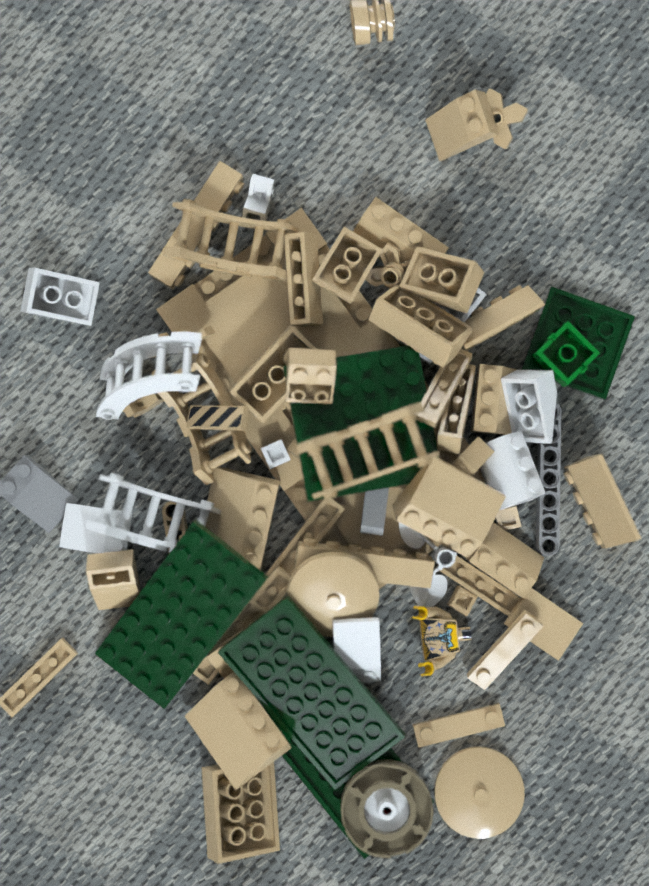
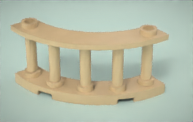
(226, 263)
(360, 433)
(201, 462)

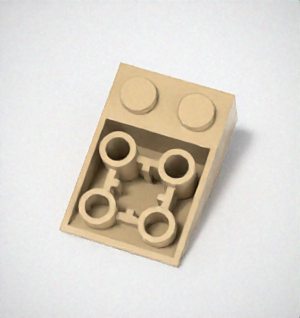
(113, 579)

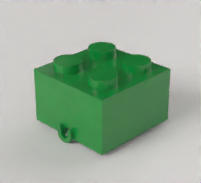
(566, 354)

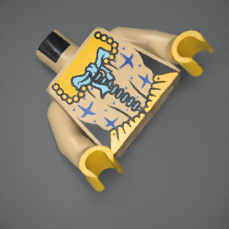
(439, 637)

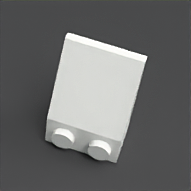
(59, 296)
(531, 403)
(78, 538)
(359, 646)

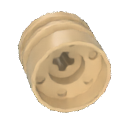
(371, 19)

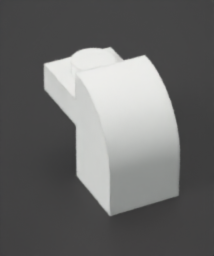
(259, 198)

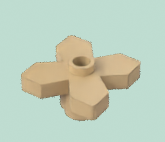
(509, 115)
(392, 264)

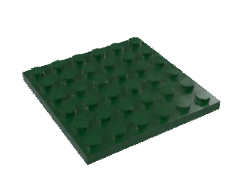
(363, 391)

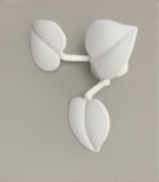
(443, 556)

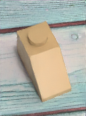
(473, 457)

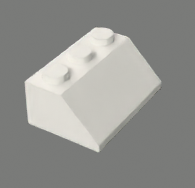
(512, 470)

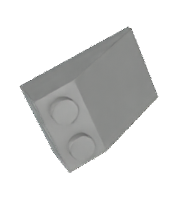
(36, 493)

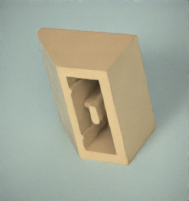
(310, 375)

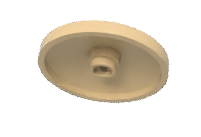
(334, 588)
(479, 792)

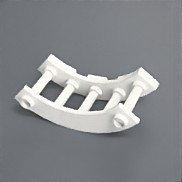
(132, 354)
(144, 537)

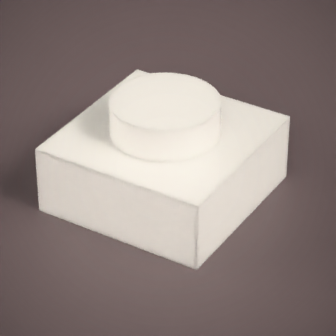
(275, 454)

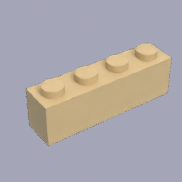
(301, 266)
(455, 414)

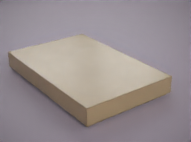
(558, 625)

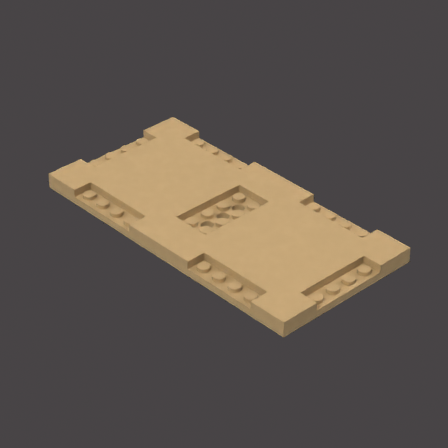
(246, 321)

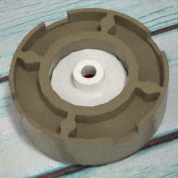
(390, 830)

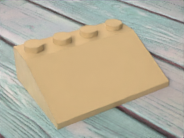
(601, 502)
(449, 507)
(246, 511)
(237, 730)
(240, 820)

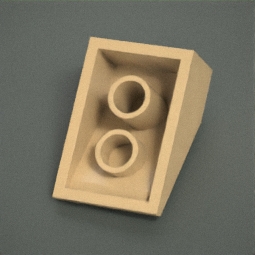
(462, 124)
(347, 265)
(442, 278)

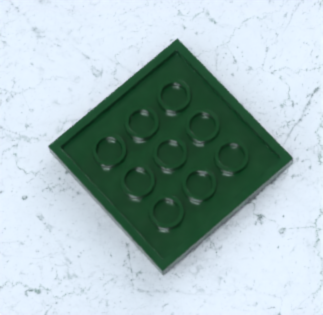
(599, 324)

